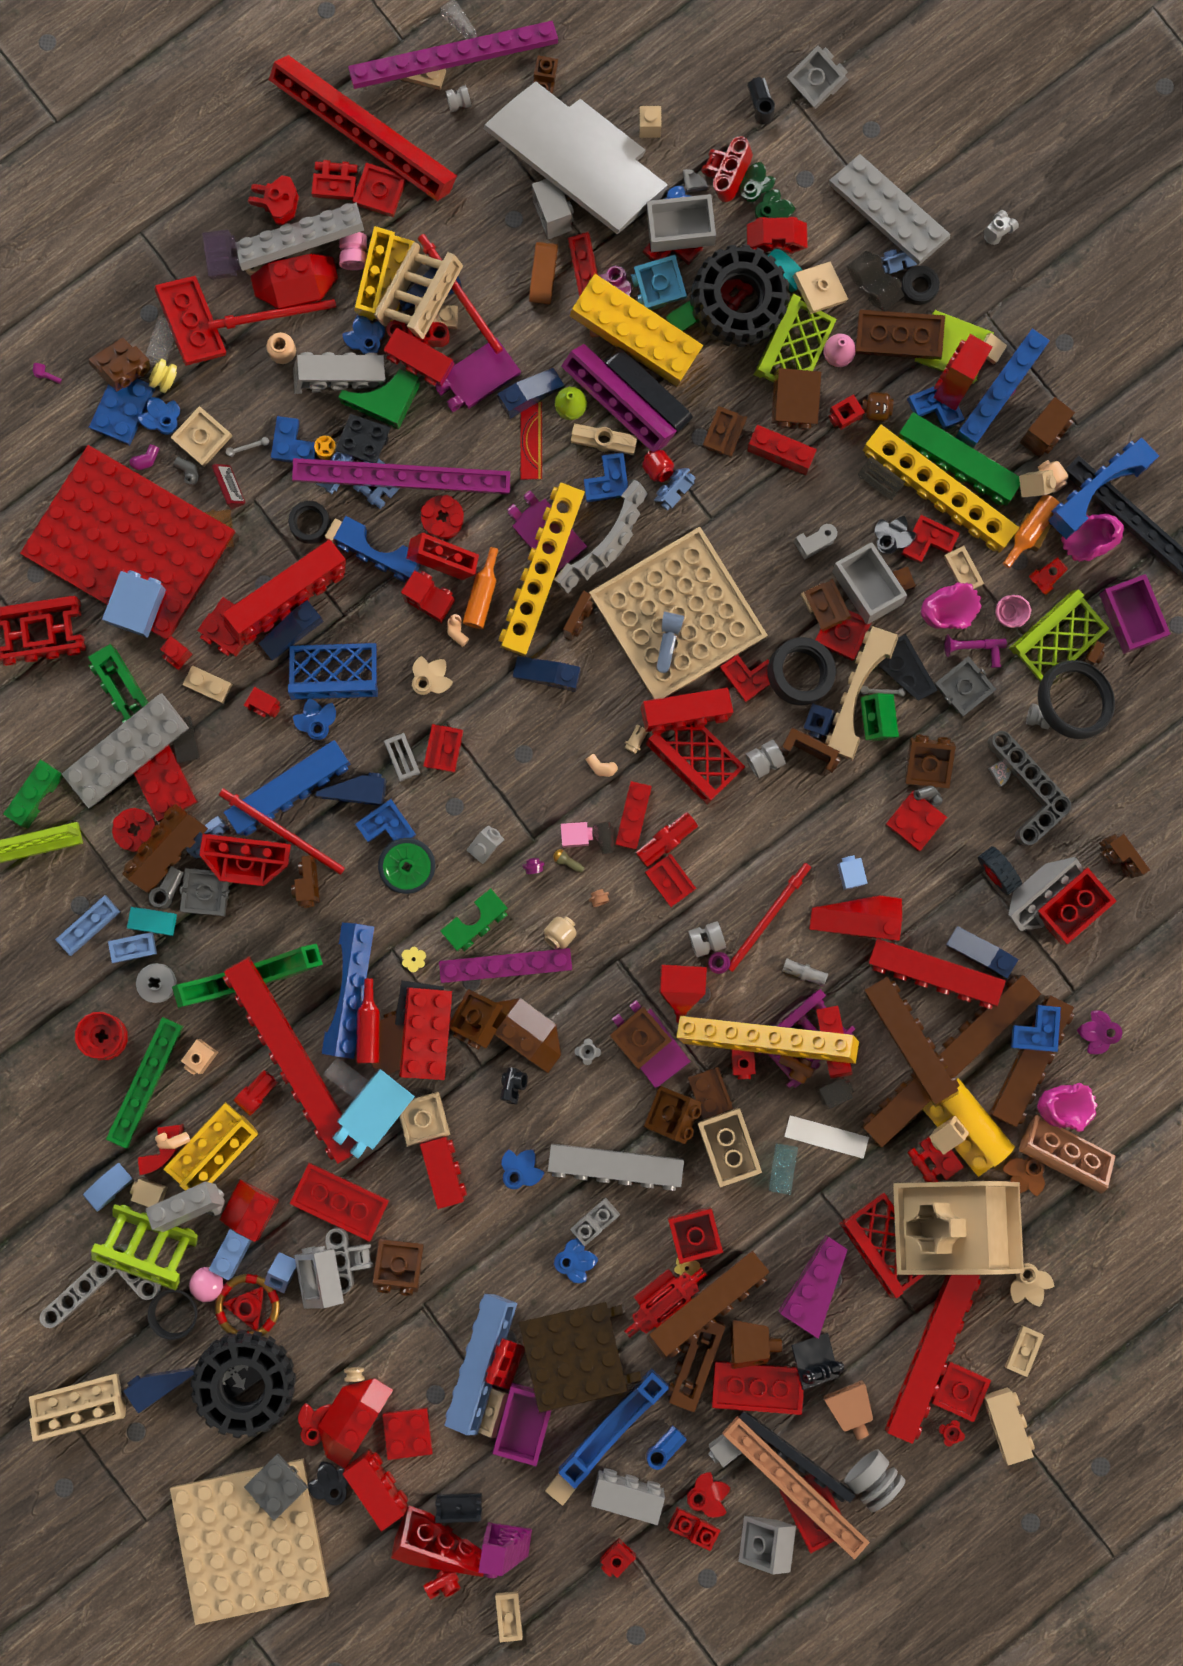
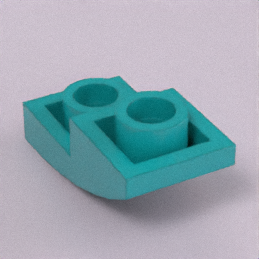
(789, 266)
(151, 921)

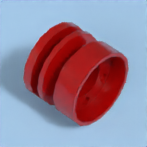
(88, 1034)

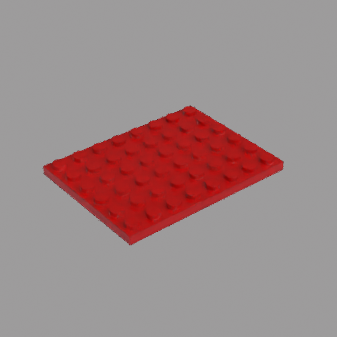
(121, 521)

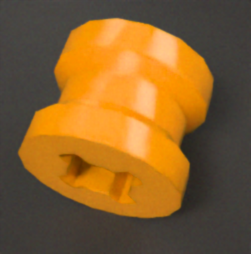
(323, 444)

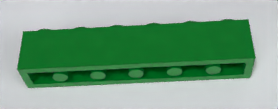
(960, 459)

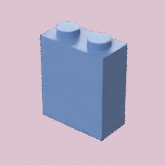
(134, 603)

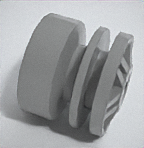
(878, 1485)

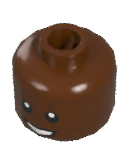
(878, 406)

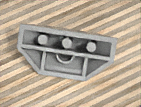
(1039, 890)

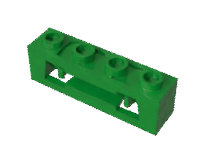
(104, 659)

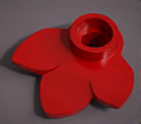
(309, 1421)
(711, 1495)

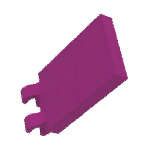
(478, 377)
(529, 523)
(666, 1061)

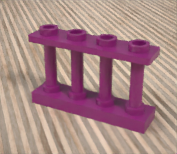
(799, 1016)

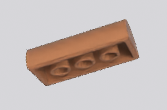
(1068, 1154)

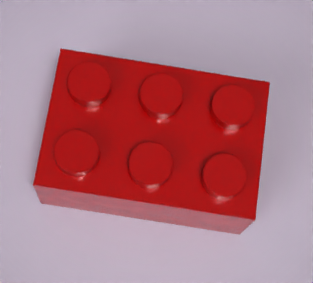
(961, 371)
(376, 1489)

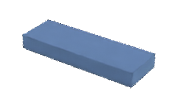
(87, 925)

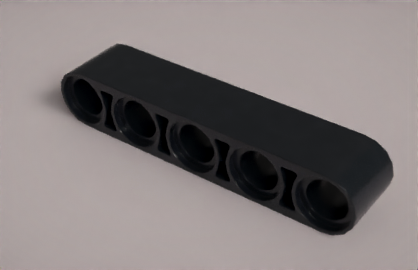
(648, 389)

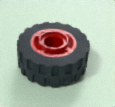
(1000, 870)

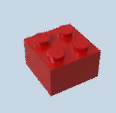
(695, 1235)

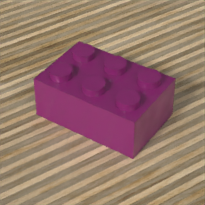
(1134, 614)
(521, 1427)

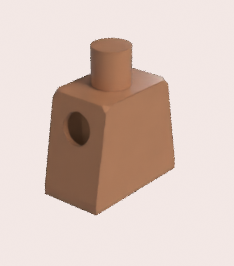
(851, 1408)

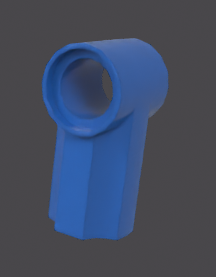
(667, 1446)

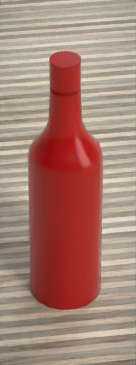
(368, 1027)

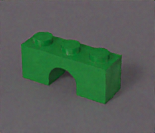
(26, 802)
(491, 910)

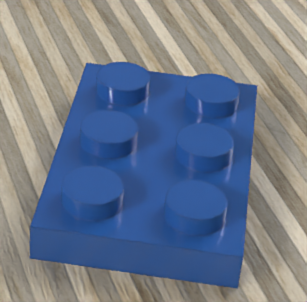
(119, 411)

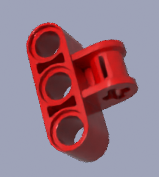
(720, 164)
(429, 338)

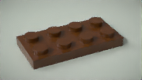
(900, 334)

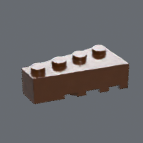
(163, 848)

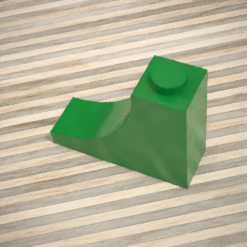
(389, 402)

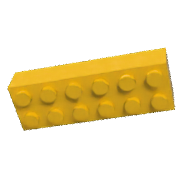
(635, 330)

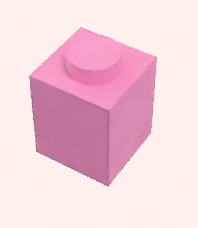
(576, 834)

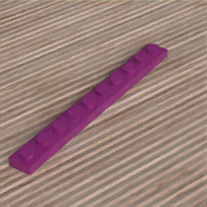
(453, 54)
(401, 476)

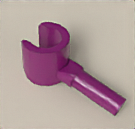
(39, 372)

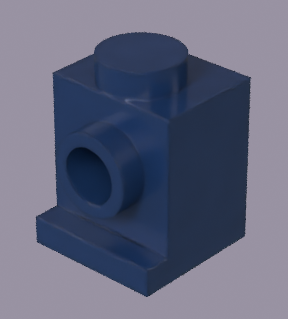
(815, 715)

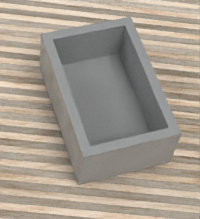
(681, 223)
(869, 583)
(628, 1496)

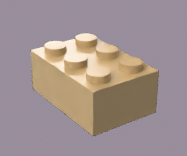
(729, 1147)

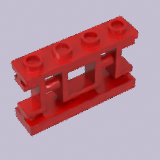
(34, 613)

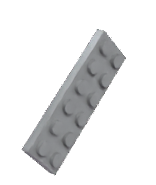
(889, 209)
(299, 236)
(125, 750)

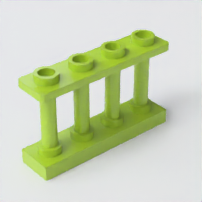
(143, 1268)

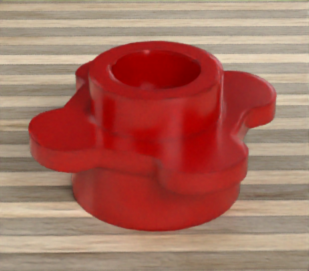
(949, 1439)

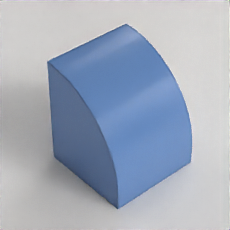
(280, 1272)

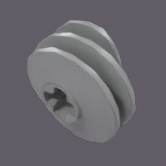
(145, 981)

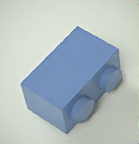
(230, 1255)

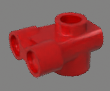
(1045, 579)
(446, 1583)

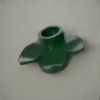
(756, 179)
(774, 206)

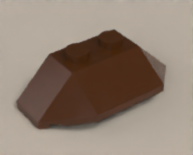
(528, 1032)

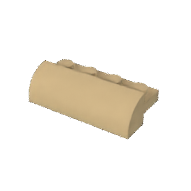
(76, 1407)

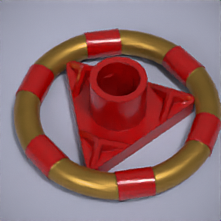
(247, 1305)

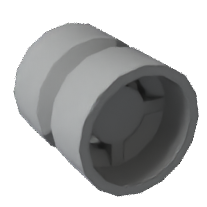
(764, 759)
(714, 937)

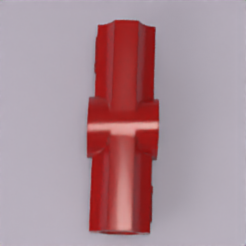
(667, 839)

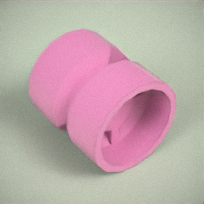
(353, 251)

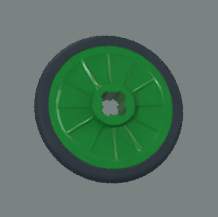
(396, 876)

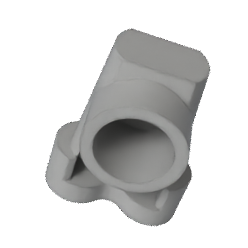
(999, 226)

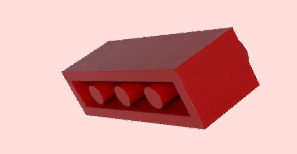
(686, 710)

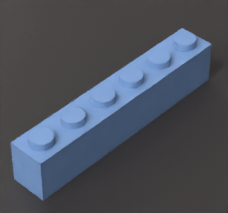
(472, 1391)

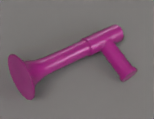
(994, 644)

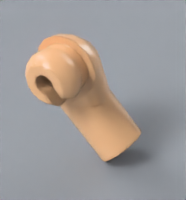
(454, 630)
(601, 769)
(172, 1143)

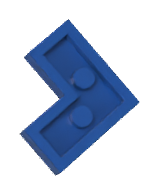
(924, 403)
(285, 442)
(612, 484)
(387, 819)
(1043, 1035)

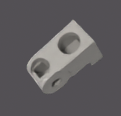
(816, 542)

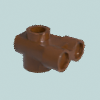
(800, 1068)

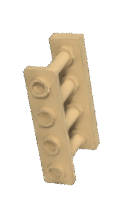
(433, 298)

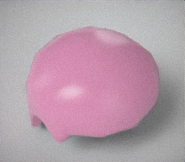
(1013, 611)
(205, 1285)

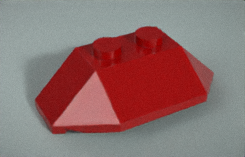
(294, 280)
(244, 859)
(351, 1418)

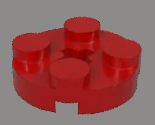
(431, 511)
(123, 823)

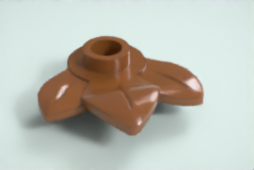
(1021, 1173)

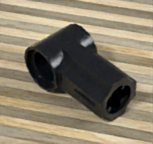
(761, 100)

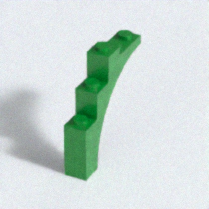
(271, 970)

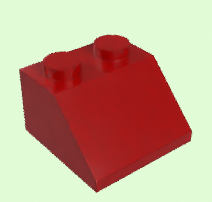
(249, 1210)

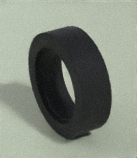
(818, 653)

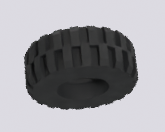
(752, 268)
(237, 1416)

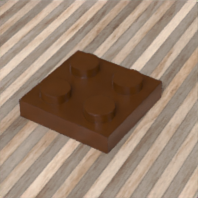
(582, 609)
(640, 1037)

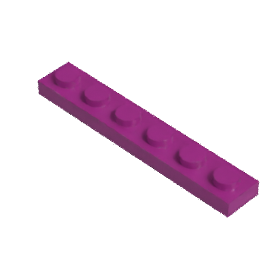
(505, 965)

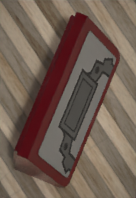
(228, 485)

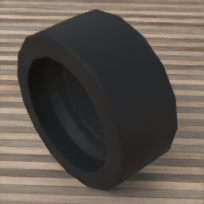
(300, 508)

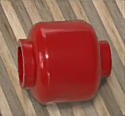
(658, 465)

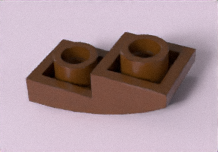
(546, 72)

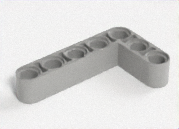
(96, 1281)

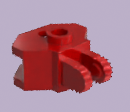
(279, 199)

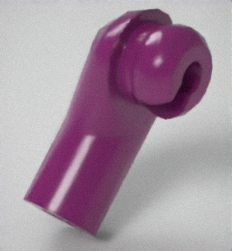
(146, 460)

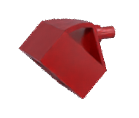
(682, 987)

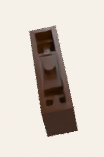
(682, 1397)

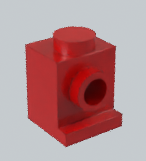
(850, 407)
(175, 653)
(262, 703)
(736, 1057)
(620, 1551)

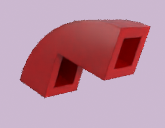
(155, 1162)

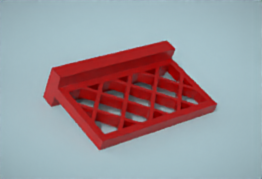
(685, 770)
(868, 1250)

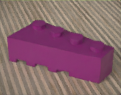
(814, 1288)
(503, 1548)

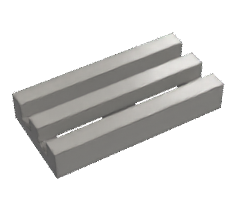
(408, 774)

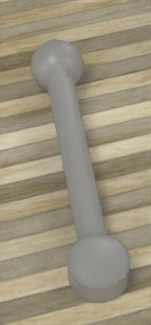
(231, 452)
(865, 690)

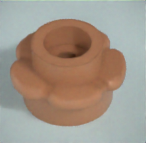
(599, 898)

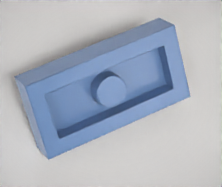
(132, 947)

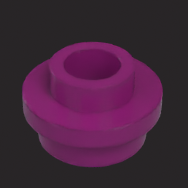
(533, 866)
(713, 959)

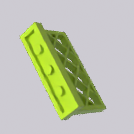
(781, 333)
(1050, 621)
(40, 842)

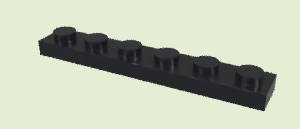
(803, 1463)

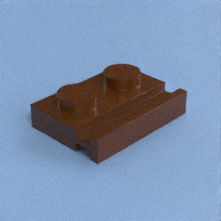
(724, 432)
(827, 605)
(711, 1091)

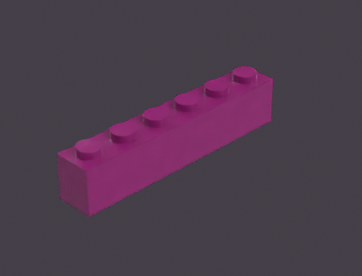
(618, 398)

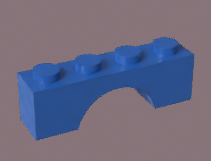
(353, 537)

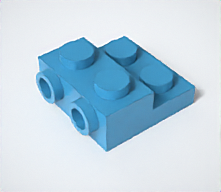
(659, 283)

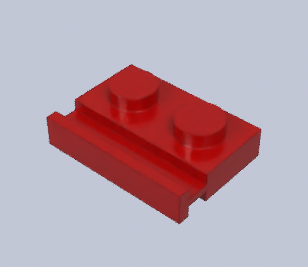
(443, 748)
(670, 880)

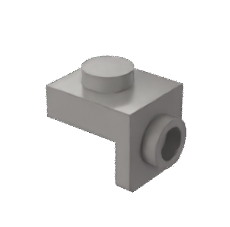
(485, 844)

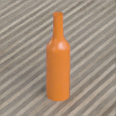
(1032, 527)
(481, 593)

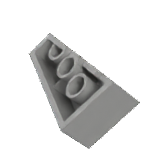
(338, 371)

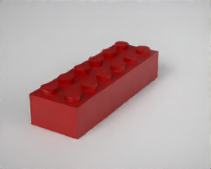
(284, 593)

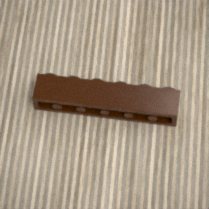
(912, 1042)
(1027, 1073)
(707, 1305)

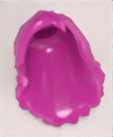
(1094, 537)
(951, 607)
(1068, 1106)

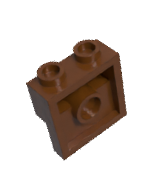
(120, 364)
(930, 761)
(1119, 850)
(306, 889)
(475, 1020)
(673, 1115)
(398, 1267)

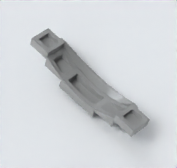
(611, 546)

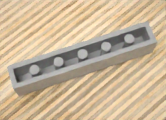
(615, 1165)

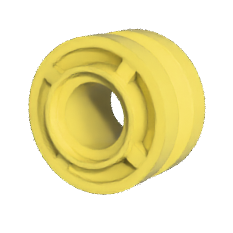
(162, 375)

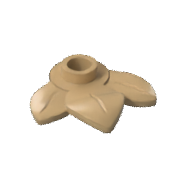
(431, 673)
(1031, 1287)

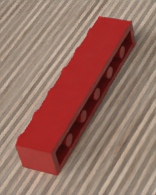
(937, 973)

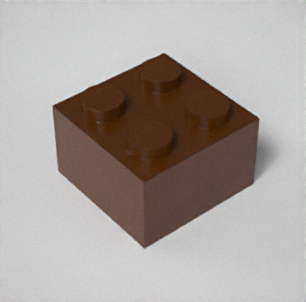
(1048, 428)

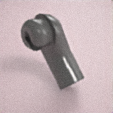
(189, 469)
(930, 793)

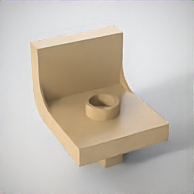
(958, 1228)

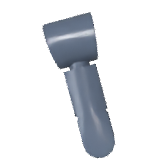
(671, 625)

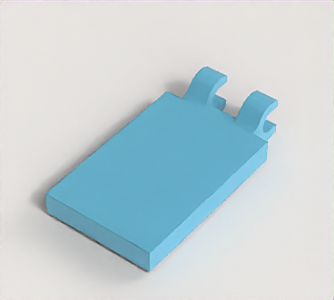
(373, 1112)

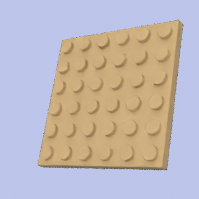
(684, 581)
(241, 1557)

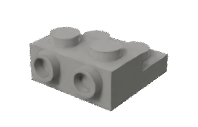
(818, 76)

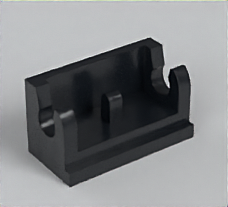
(458, 1507)

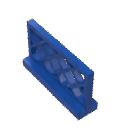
(331, 688)

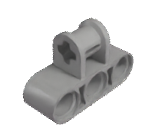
(352, 1256)

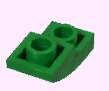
(682, 317)

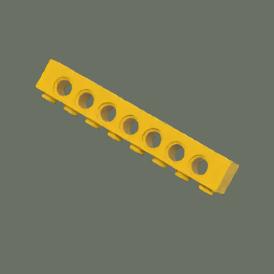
(952, 489)
(572, 499)
(768, 1039)

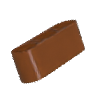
(543, 273)

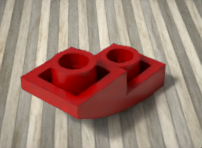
(693, 1528)

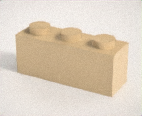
(1009, 1426)

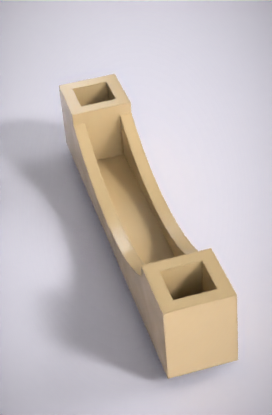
(878, 647)

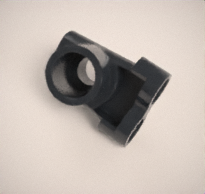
(513, 1082)

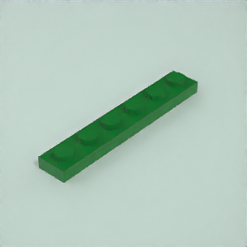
(144, 1082)

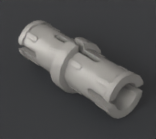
(805, 972)

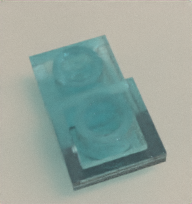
(783, 1169)

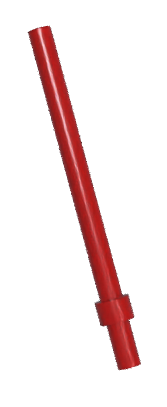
(230, 321)
(794, 883)

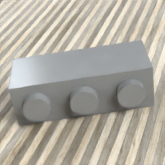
(184, 1206)

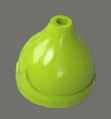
(570, 403)

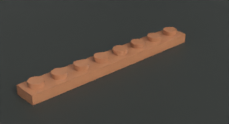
(795, 1487)

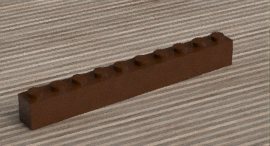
(957, 1053)

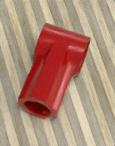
(252, 1096)

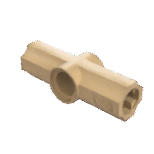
(618, 441)

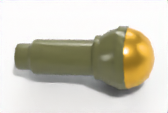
(562, 857)

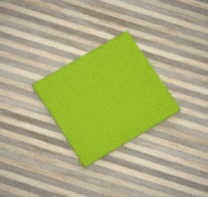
(954, 332)

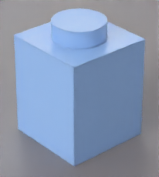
(852, 872)

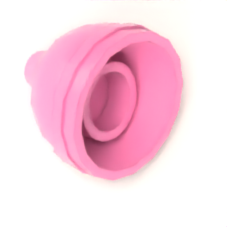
(839, 350)

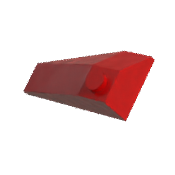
(865, 917)
(434, 1546)

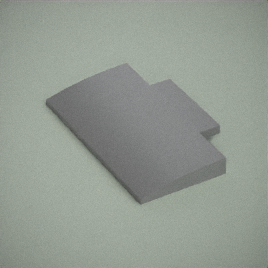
(578, 154)

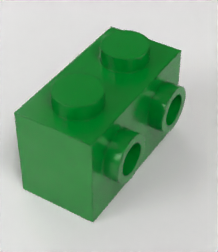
(879, 717)

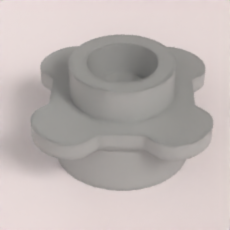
(581, 1051)

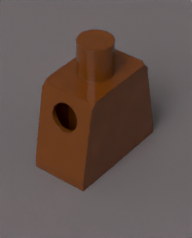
(751, 1344)

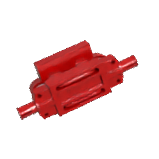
(663, 1299)

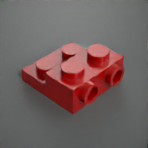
(213, 630)

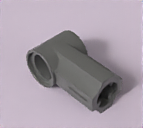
(168, 886)

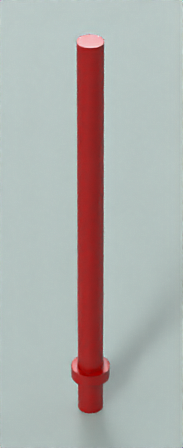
(429, 249)
(234, 800)

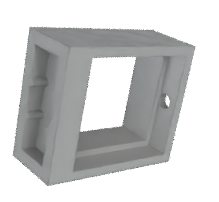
(318, 1277)

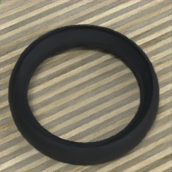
(1101, 683)

